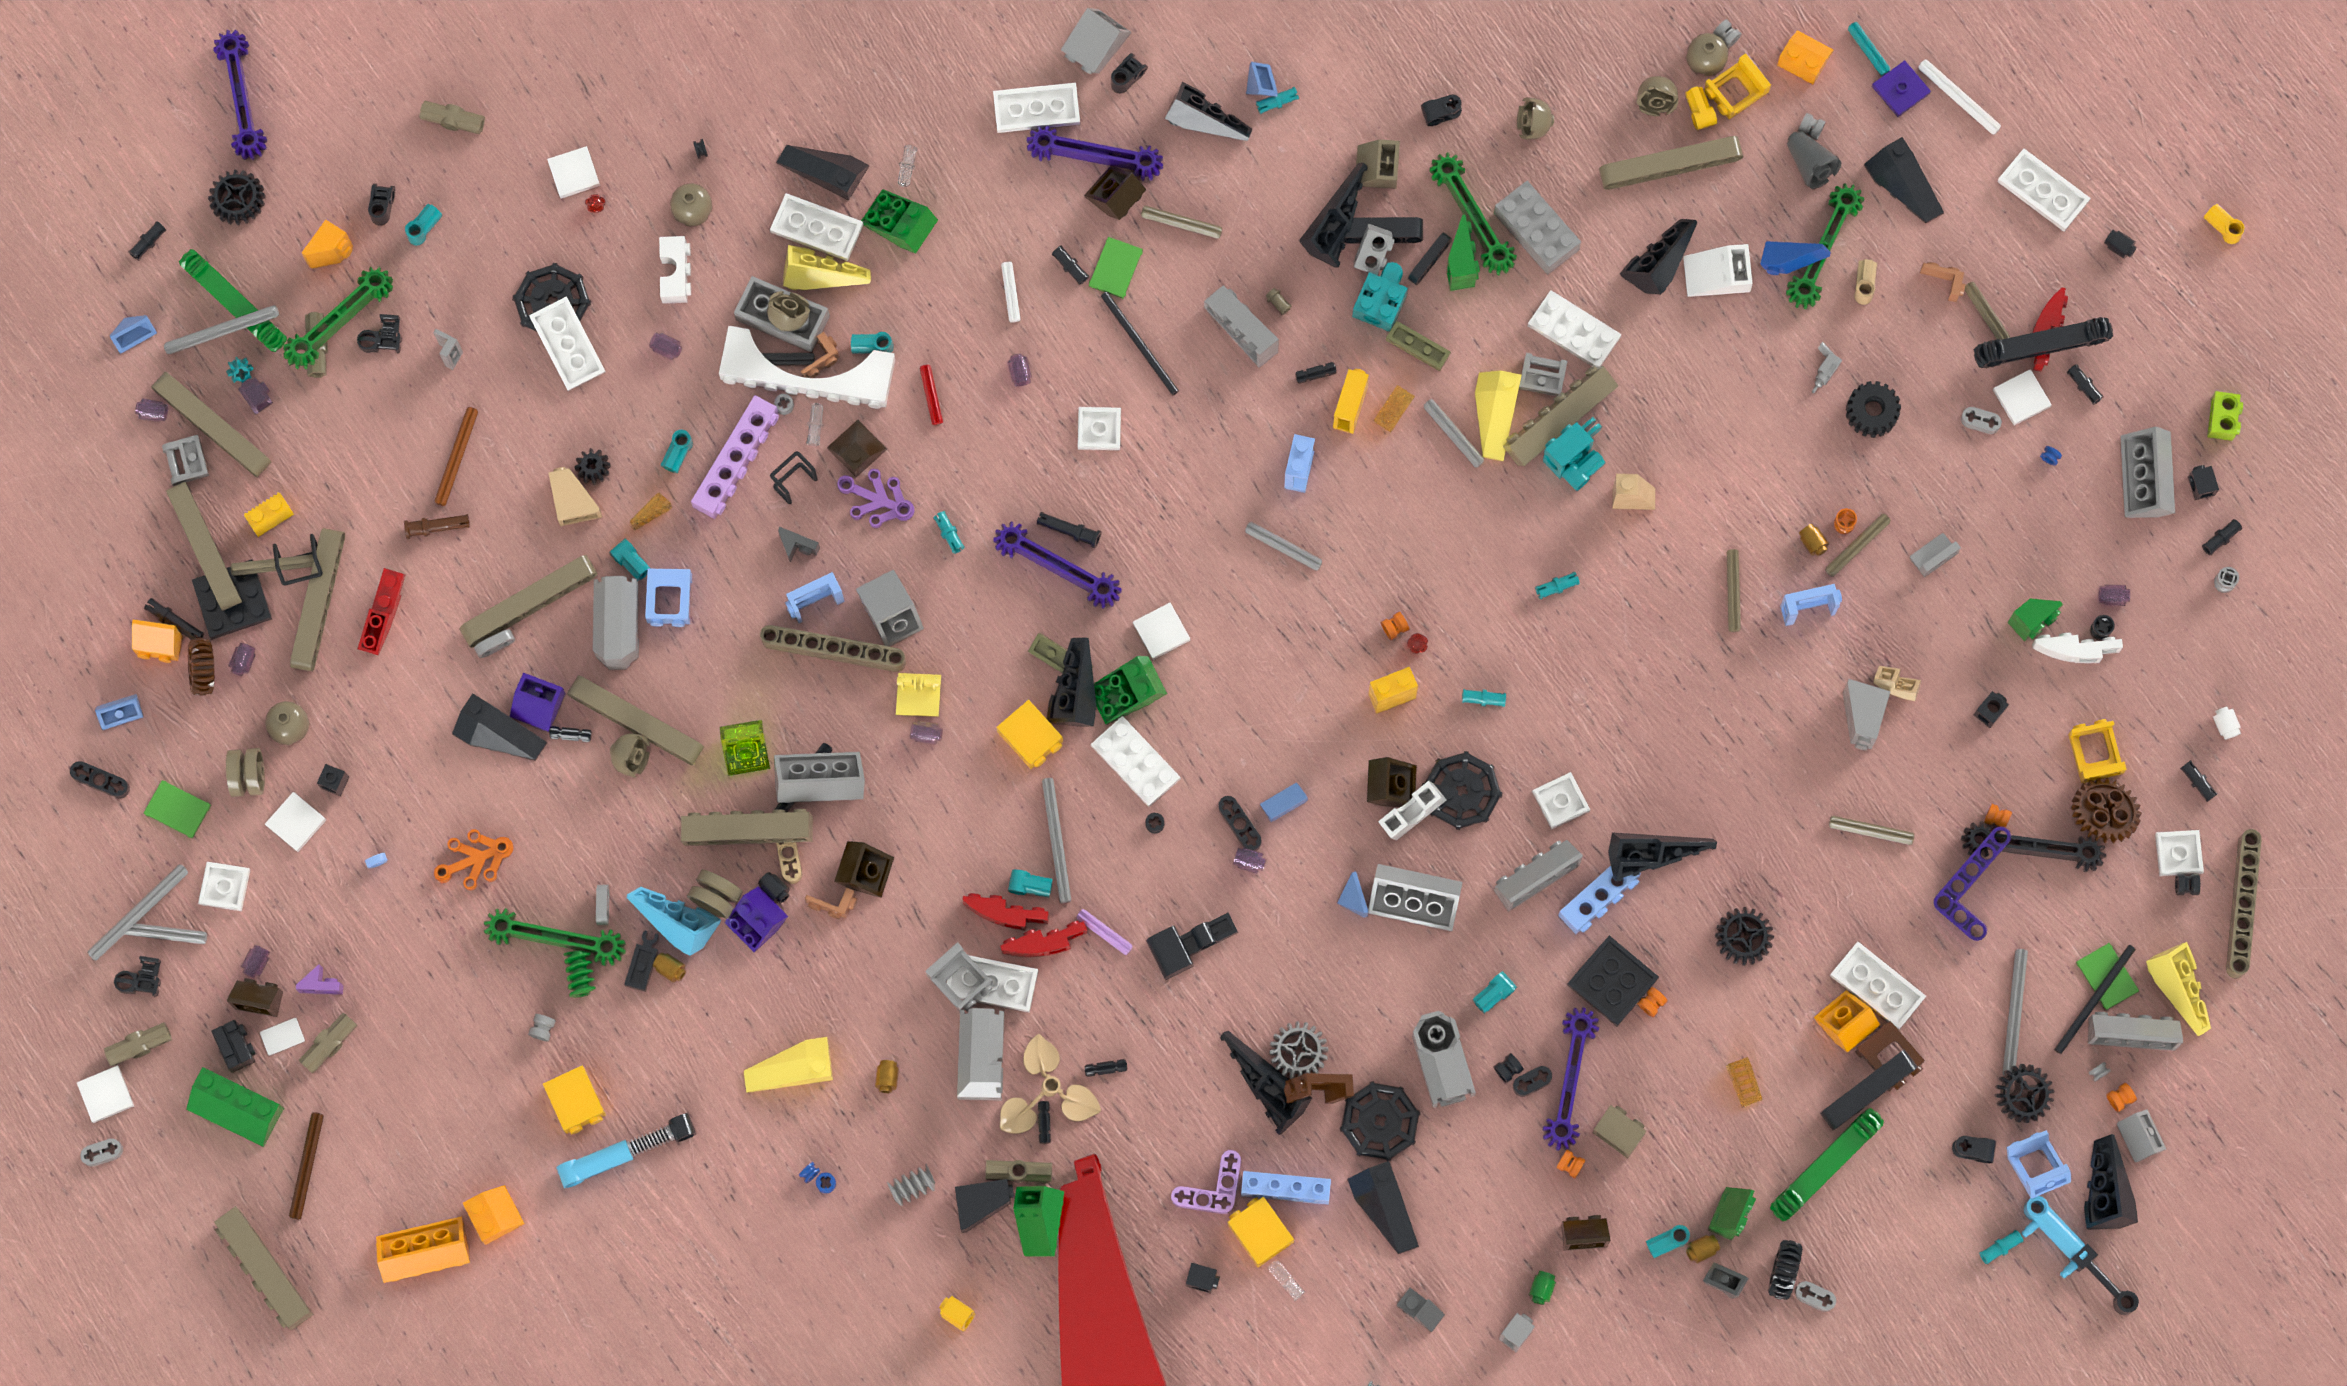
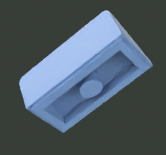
(119, 712)
(1284, 802)

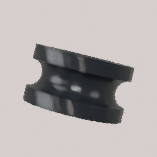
(700, 148)
(1151, 817)

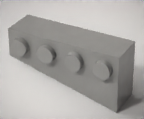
(1242, 325)

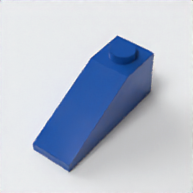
(1790, 256)

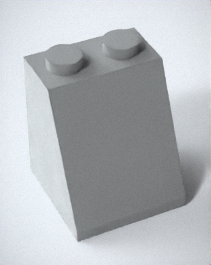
(1094, 40)
(890, 608)
(1864, 712)

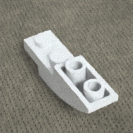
(2068, 648)

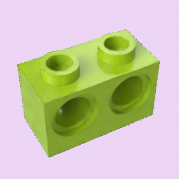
(2219, 415)

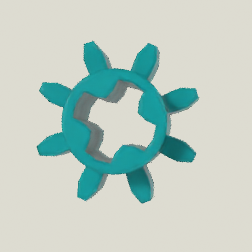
(238, 375)

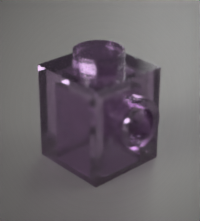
(255, 394)

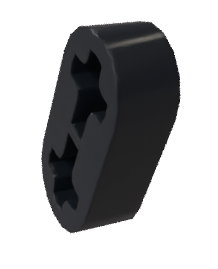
(1529, 1076)

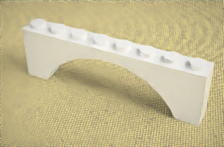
(864, 384)

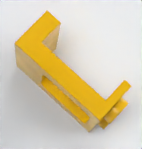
(1750, 78)
(2101, 769)

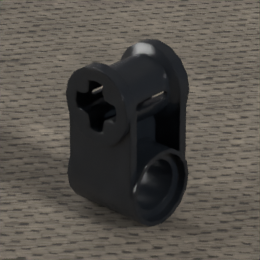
(1128, 70)
(1440, 111)
(381, 200)
(1979, 1149)

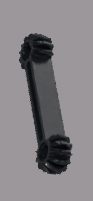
(2043, 342)
(2038, 847)

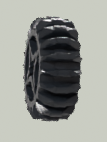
(248, 185)
(1735, 939)
(2020, 1084)
(1785, 1269)

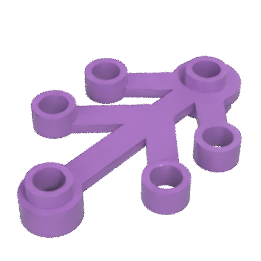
(878, 500)

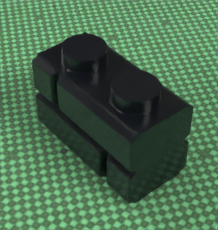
(233, 1045)

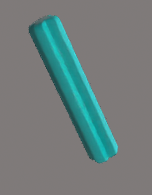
(1869, 48)

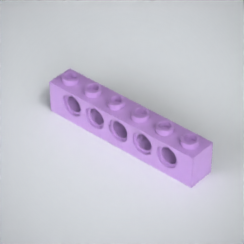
(756, 410)

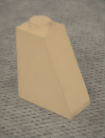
(1632, 492)
(571, 499)

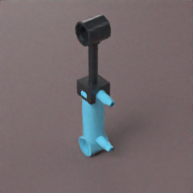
(2075, 1249)

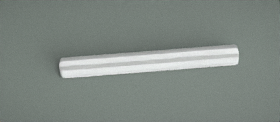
(1959, 96)

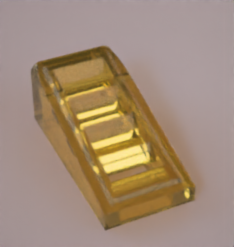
(654, 508)
(1737, 1084)

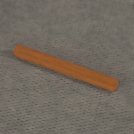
(456, 456)

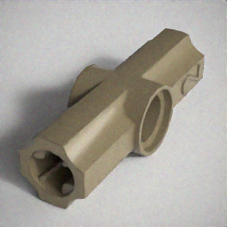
(452, 117)
(319, 368)
(328, 1043)
(137, 1044)
(1004, 1170)

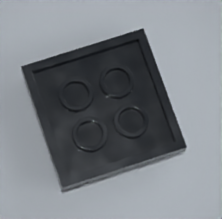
(248, 613)
(1613, 981)

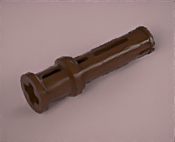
(426, 526)

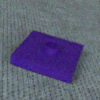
(1901, 88)

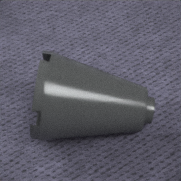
(1812, 160)

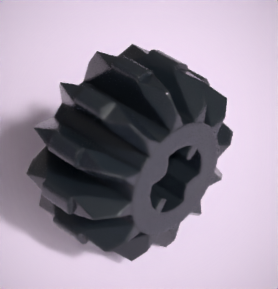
(586, 472)

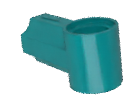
(424, 223)
(868, 342)
(676, 453)
(1579, 474)
(626, 555)
(1024, 883)
(1499, 988)
(1665, 1242)

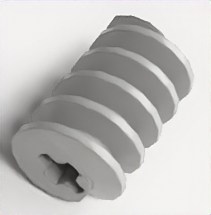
(912, 1185)

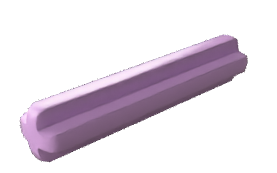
(1104, 932)

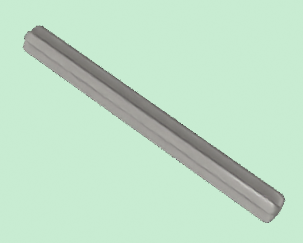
(221, 329)
(1056, 840)
(137, 912)
(2015, 1009)

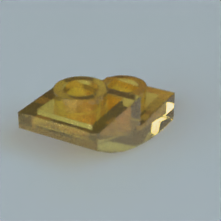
(1394, 408)

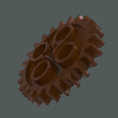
(2106, 810)

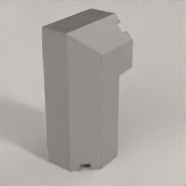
(615, 622)
(980, 1055)
(1442, 1059)

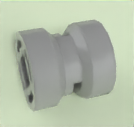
(1727, 33)
(1808, 122)
(2222, 582)
(541, 1027)

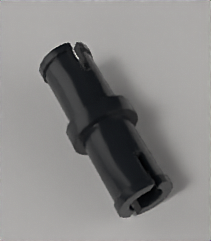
(147, 240)
(1070, 265)
(2085, 384)
(2222, 537)
(2199, 781)

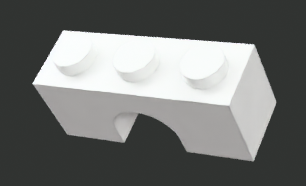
(675, 287)
(1403, 819)

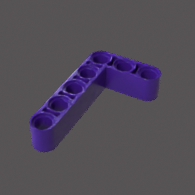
(1968, 881)

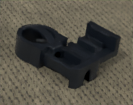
(387, 337)
(145, 978)

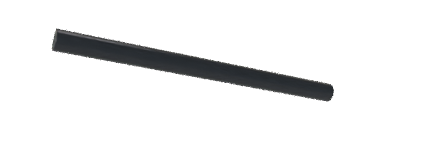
(1139, 343)
(2113, 973)

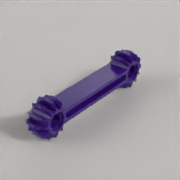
(240, 94)
(1094, 153)
(1057, 565)
(1570, 1078)

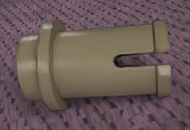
(1278, 301)

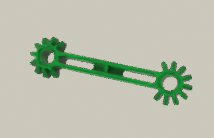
(1472, 213)
(1828, 241)
(230, 298)
(338, 318)
(554, 937)
(1827, 1164)

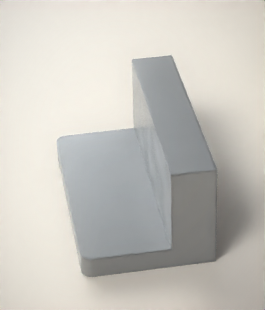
(451, 349)
(1934, 554)
(2141, 1135)

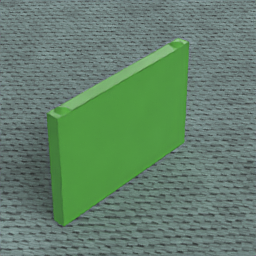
(1115, 267)
(177, 809)
(2095, 969)

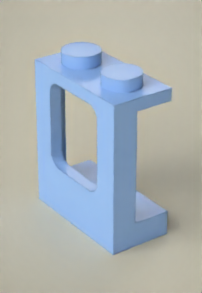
(1299, 463)
(671, 578)
(812, 593)
(1810, 598)
(2047, 1181)

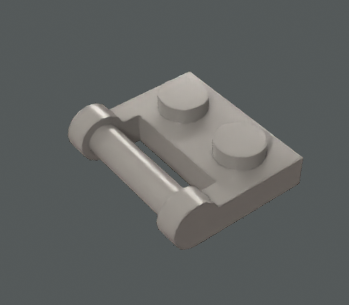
(1540, 380)
(192, 459)

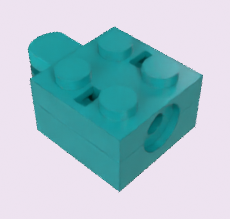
(1379, 297)
(1570, 446)

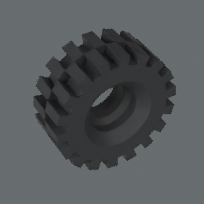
(1873, 424)

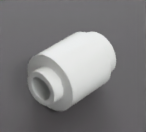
(2227, 723)

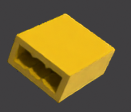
(1351, 400)
(1393, 690)
(1030, 735)
(574, 1100)
(1260, 1231)

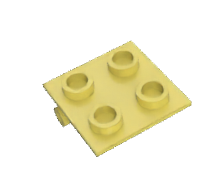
(918, 694)

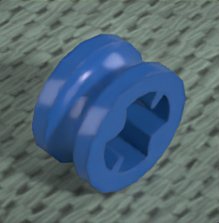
(2051, 455)
(809, 1172)
(818, 1183)

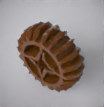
(201, 667)

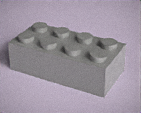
(1537, 227)
(753, 312)

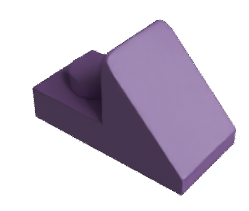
(313, 983)

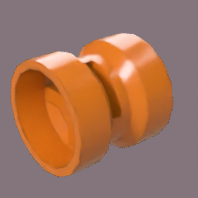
(1848, 518)
(1395, 625)
(1998, 817)
(1652, 1002)
(2121, 1097)
(1575, 1167)

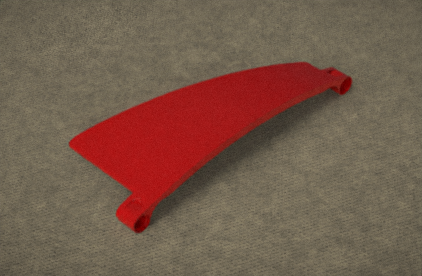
(1098, 1310)

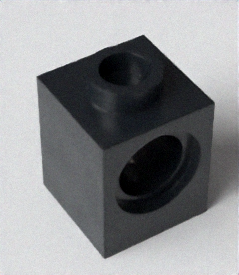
(2203, 482)
(1985, 715)
(333, 780)
(1202, 1278)

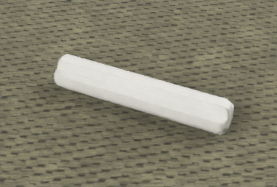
(1010, 292)

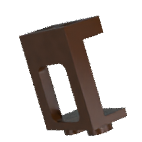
(1879, 1041)
(1335, 1087)

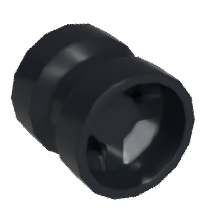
(2102, 623)
(2187, 884)
(1508, 1068)

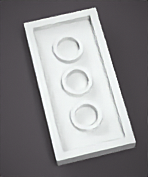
(1036, 107)
(2043, 190)
(816, 227)
(1574, 329)
(567, 343)
(1135, 761)
(1878, 985)
(1011, 986)

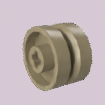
(245, 772)
(714, 894)

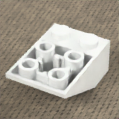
(1718, 271)

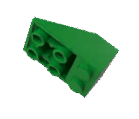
(900, 220)
(1461, 267)
(1128, 689)
(1730, 1212)
(1038, 1219)

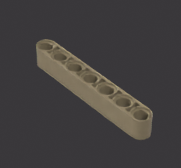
(1671, 162)
(211, 424)
(203, 546)
(317, 601)
(528, 601)
(840, 655)
(635, 720)
(2238, 912)

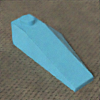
(679, 924)

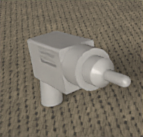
(1827, 368)

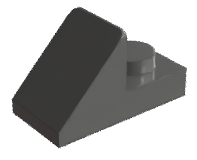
(792, 541)
(1725, 1280)
(1420, 1309)

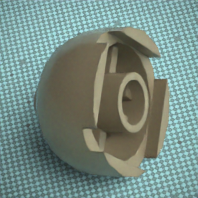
(1707, 54)
(1657, 96)
(1534, 118)
(691, 204)
(787, 311)
(287, 723)
(630, 754)

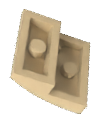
(1889, 679)

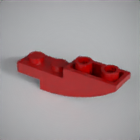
(2049, 319)
(382, 612)
(996, 911)
(1035, 945)

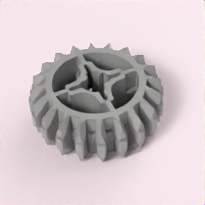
(1303, 1032)

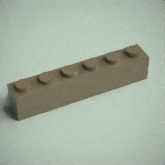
(1564, 411)
(747, 828)
(263, 1268)

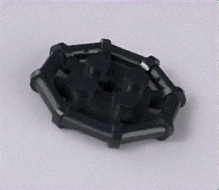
(549, 288)
(1473, 785)
(1376, 1133)

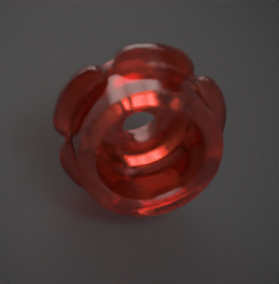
(595, 203)
(1411, 643)

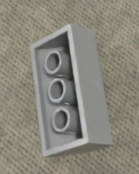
(2147, 473)
(818, 777)
(1537, 875)
(1414, 897)
(2134, 1032)

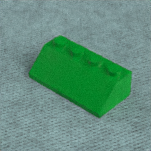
(233, 1107)

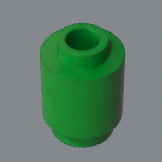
(1542, 1287)

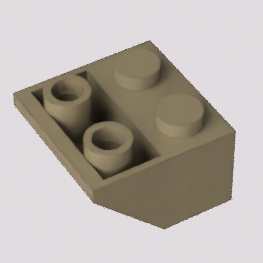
(1382, 163)
(1620, 1131)

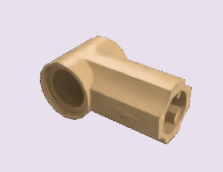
(1865, 280)

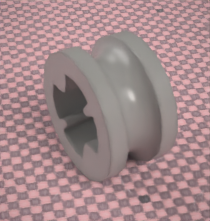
(790, 406)
(2099, 1072)

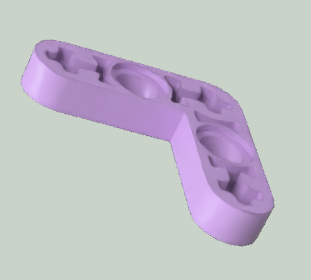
(1221, 1192)

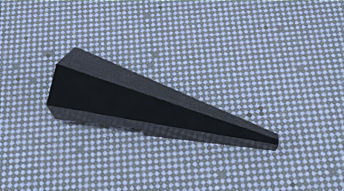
(1327, 232)
(1640, 852)

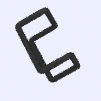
(812, 474)
(277, 555)

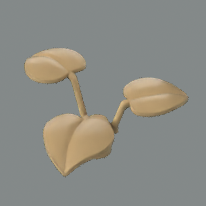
(1043, 1057)

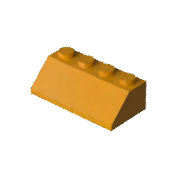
(422, 1249)

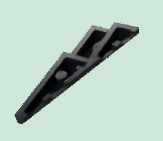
(1266, 1084)

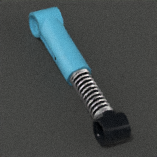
(576, 1171)

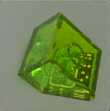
(744, 747)

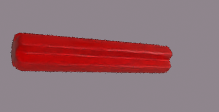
(931, 395)

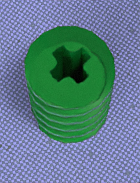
(579, 973)

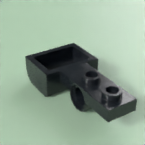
(1174, 951)

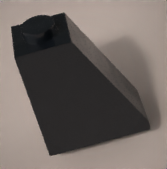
(981, 1201)

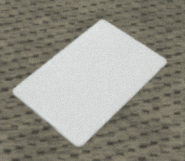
(282, 1036)

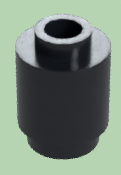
(2120, 244)
(774, 887)

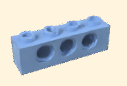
(1576, 920)
(1286, 1187)

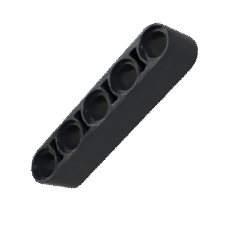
(1402, 228)
(1868, 1090)

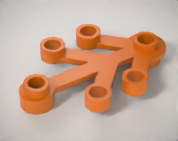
(476, 858)

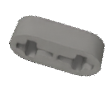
(1982, 415)
(494, 643)
(602, 905)
(102, 1157)
(1813, 1301)

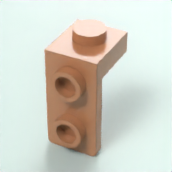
(1950, 273)
(828, 360)
(847, 903)

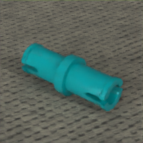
(1273, 101)
(949, 532)
(1557, 585)
(1484, 697)
(2001, 1247)

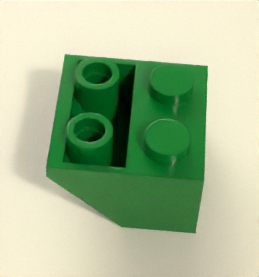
(2032, 617)

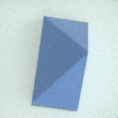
(1261, 80)
(132, 332)
(1353, 897)

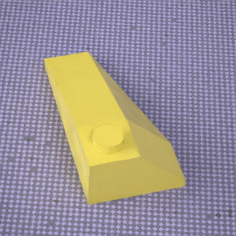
(808, 271)
(1495, 402)
(2175, 977)
(795, 1066)

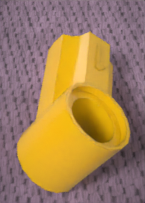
(1702, 114)
(2223, 222)

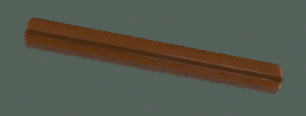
(306, 1166)

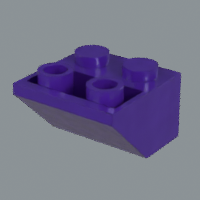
(536, 702)
(756, 918)

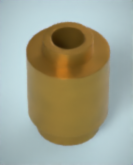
(1813, 540)
(669, 967)
(887, 1076)
(1702, 1248)

